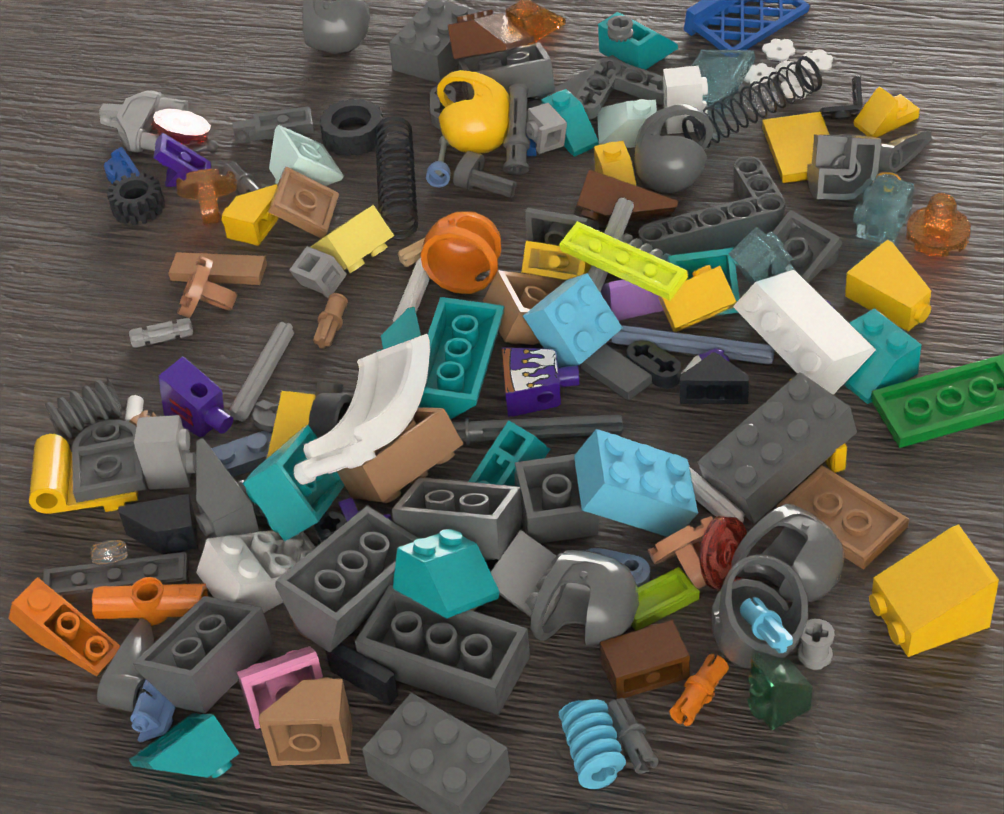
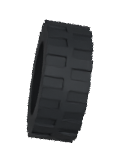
(346, 113)

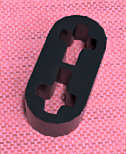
(657, 361)

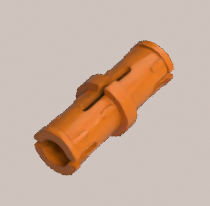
(699, 690)

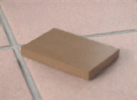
(856, 517)

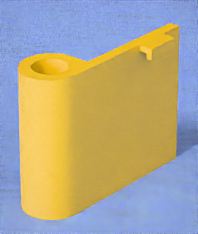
(53, 480)

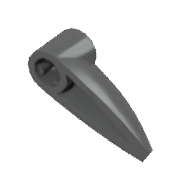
(902, 150)
(121, 681)

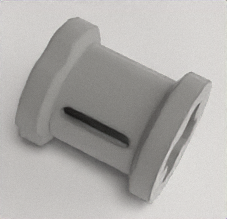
(815, 645)

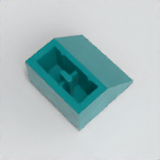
(641, 50)

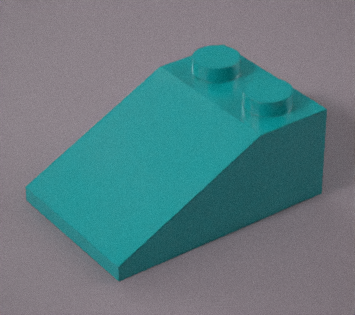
(282, 498)

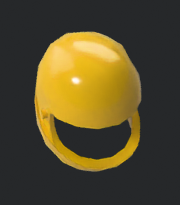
(476, 123)

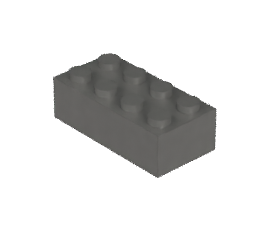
(778, 446)
(456, 657)

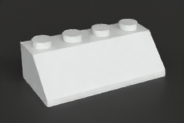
(804, 329)

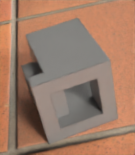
(545, 127)
(318, 271)

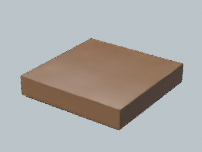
(304, 202)

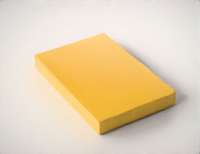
(792, 143)

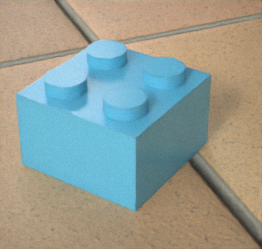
(573, 321)

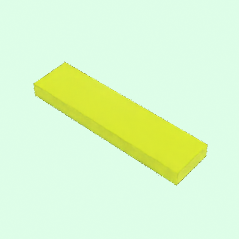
(623, 260)

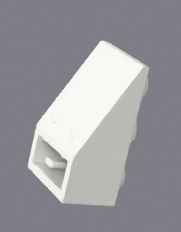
(248, 565)

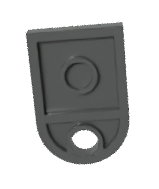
(106, 464)

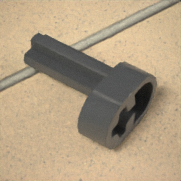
(470, 174)

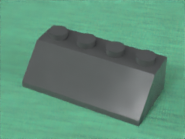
(343, 578)

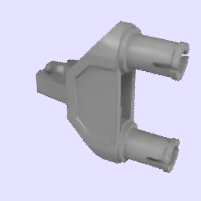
(136, 116)

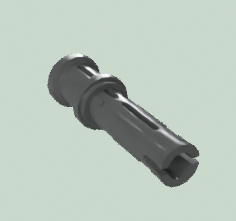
(516, 142)

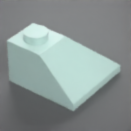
(623, 121)
(303, 156)

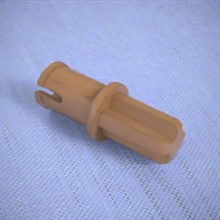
(330, 320)

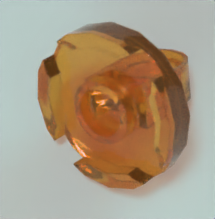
(206, 187)
(938, 228)

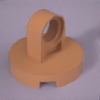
(200, 289)
(686, 546)

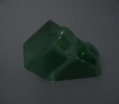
(777, 690)

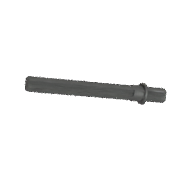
(541, 427)

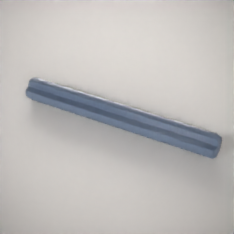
(696, 344)

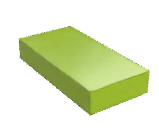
(663, 597)

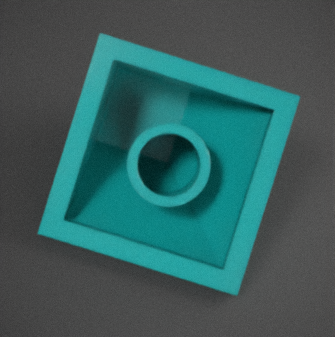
(191, 747)

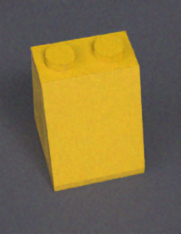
(936, 593)

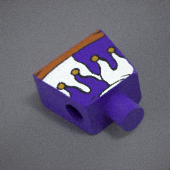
(534, 379)

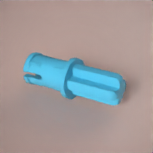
(766, 624)

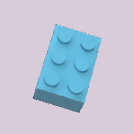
(635, 484)

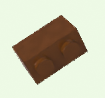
(645, 659)

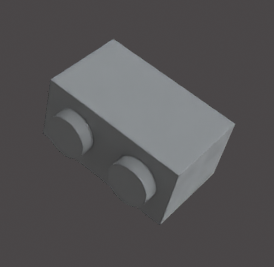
(164, 452)

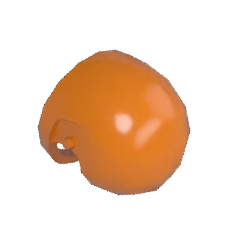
(460, 250)

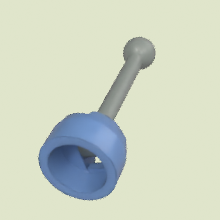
(436, 170)

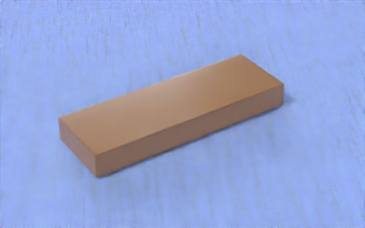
(224, 269)

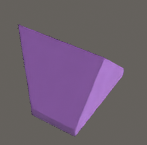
(629, 300)

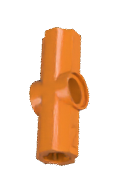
(146, 600)

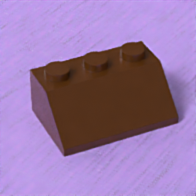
(485, 34)

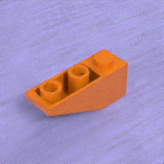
(62, 628)

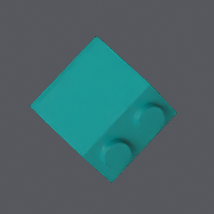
(892, 362)
(444, 573)

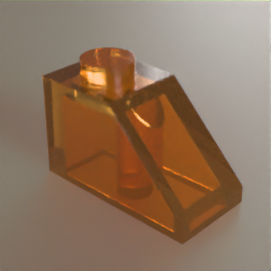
(534, 19)

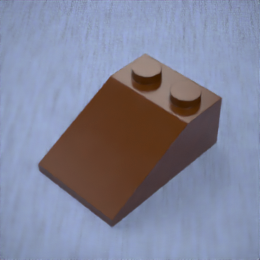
(602, 193)

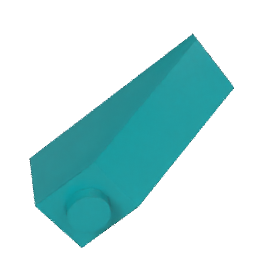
(511, 446)

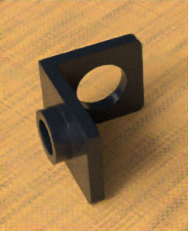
(843, 112)

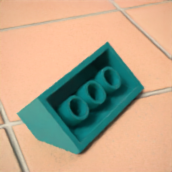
(460, 352)

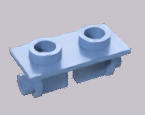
(152, 714)

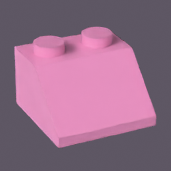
(270, 680)

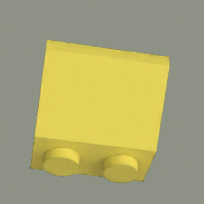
(356, 239)

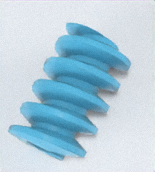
(592, 742)

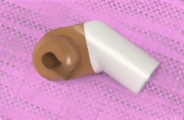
(135, 409)

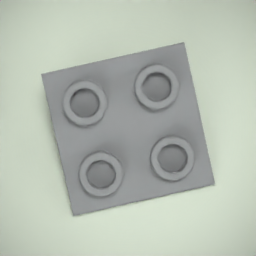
(522, 573)

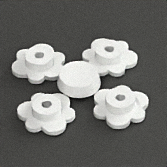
(780, 51)

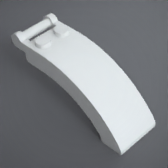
(381, 409)

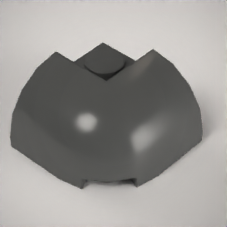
(842, 165)

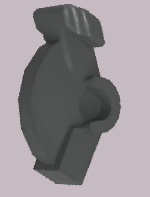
(265, 415)

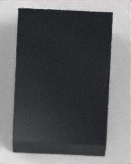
(714, 382)

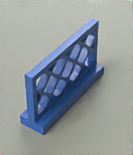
(713, 13)

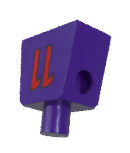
(194, 398)

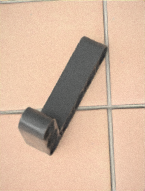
(725, 224)

